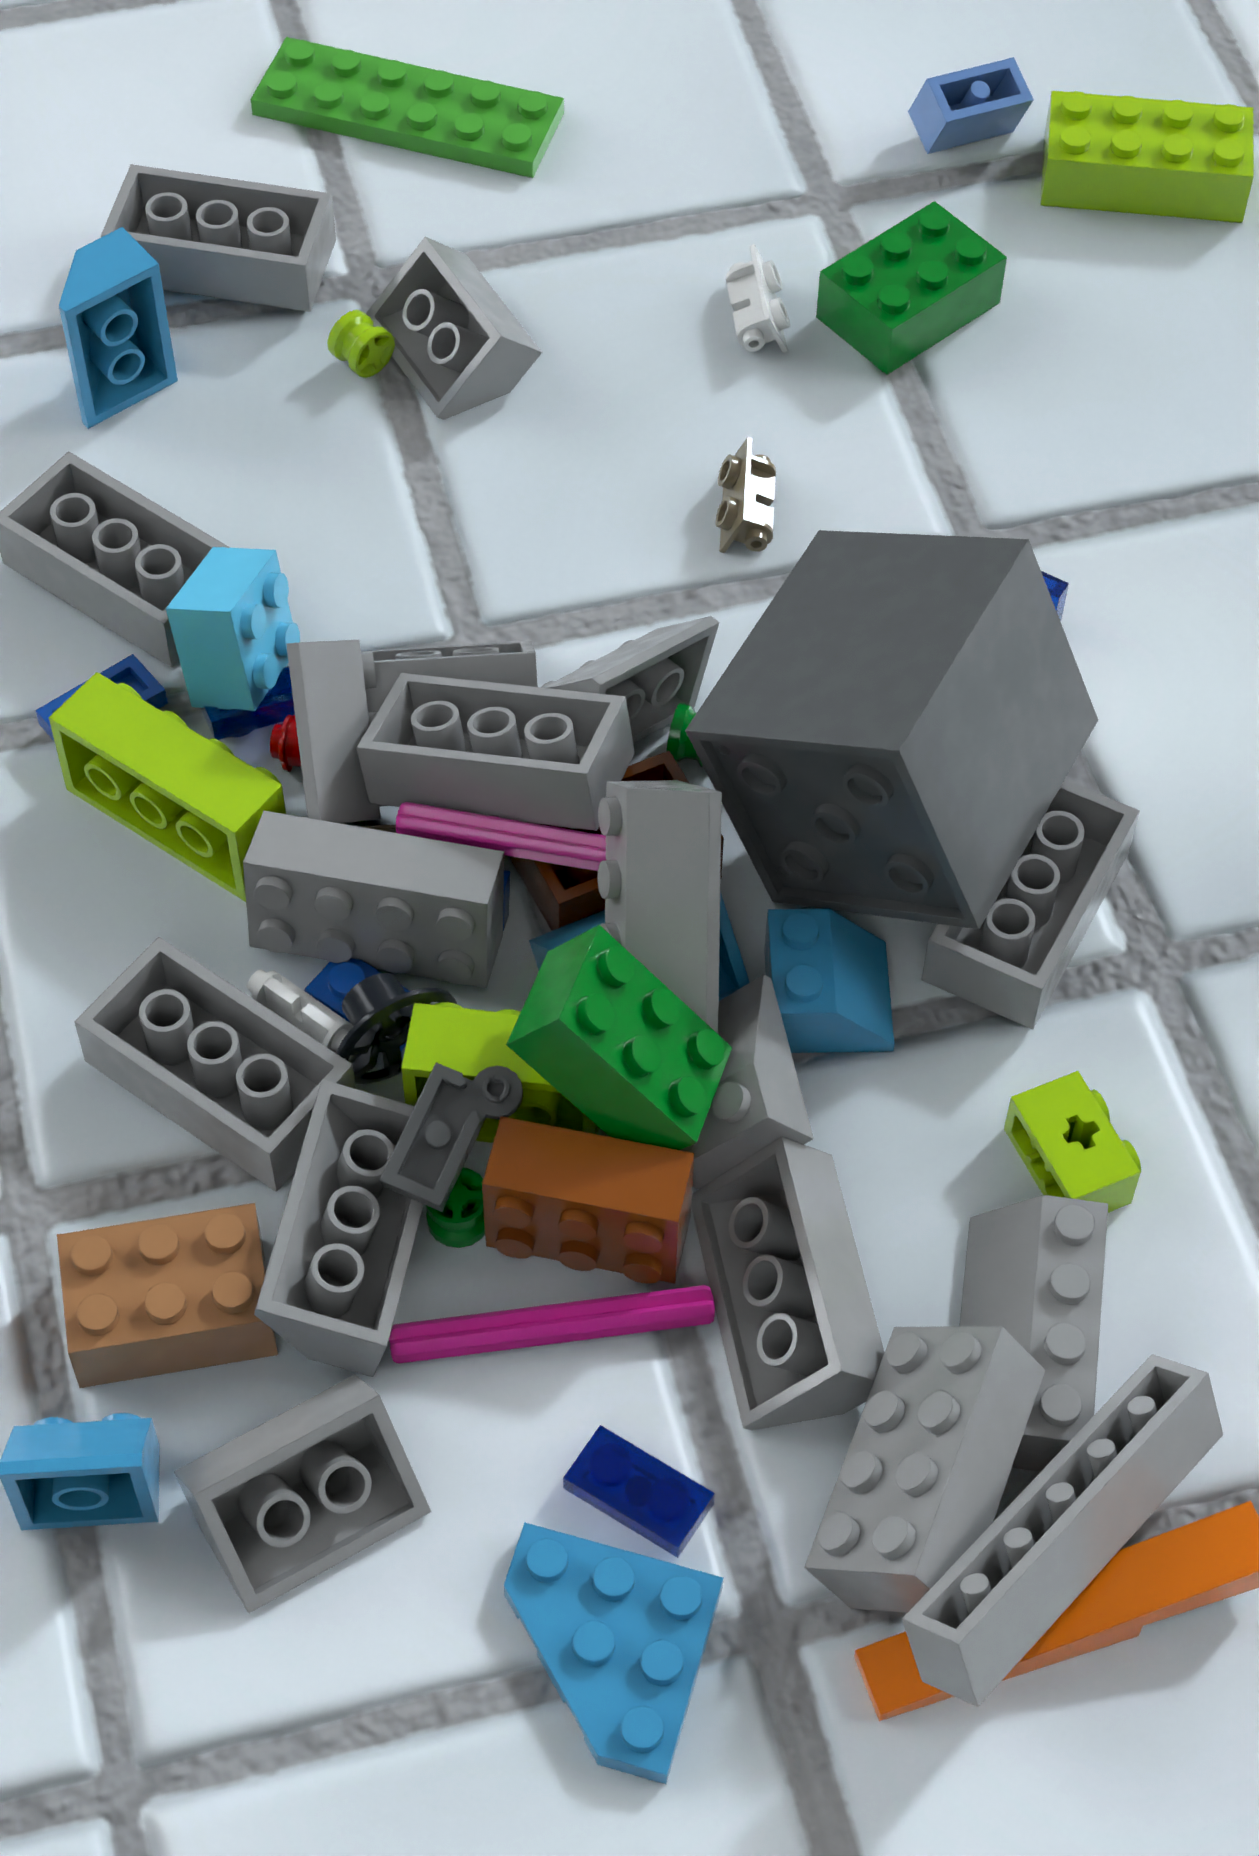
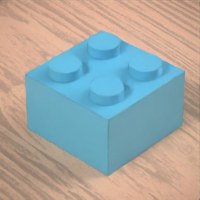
(233, 627)

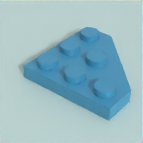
(616, 1641)

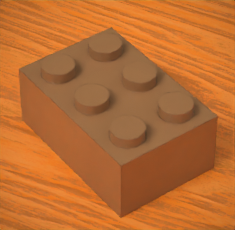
(164, 1295)

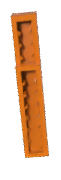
(1135, 1588)

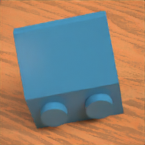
(829, 982)
(82, 1472)

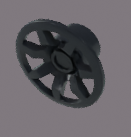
(381, 1023)

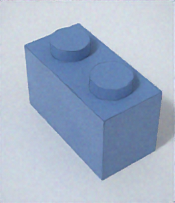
(970, 105)

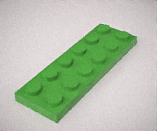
(408, 106)

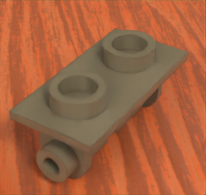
(744, 483)

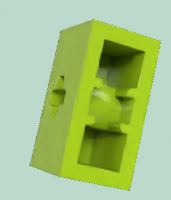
(1071, 1144)

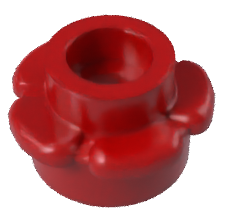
(285, 743)

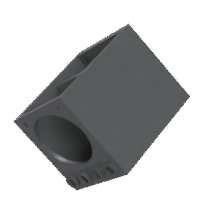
(897, 725)

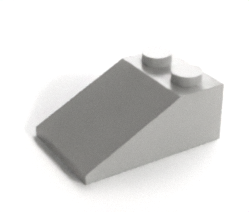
(758, 1088)

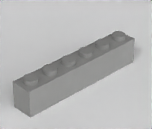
(1062, 1529)

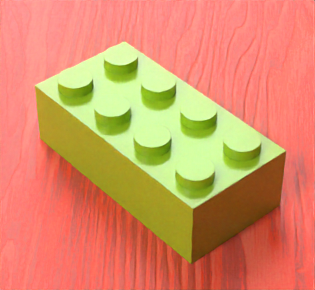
(1148, 156)
(163, 779)

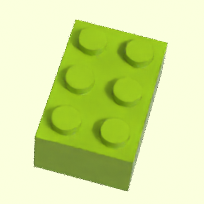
(470, 1043)

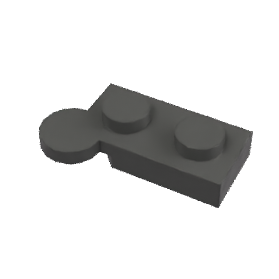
(445, 1129)

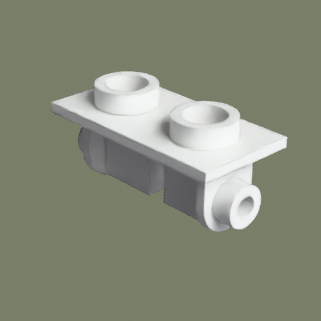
(757, 310)
(299, 1008)

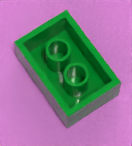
(910, 287)
(620, 1043)

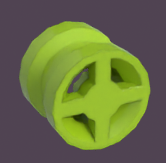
(361, 343)

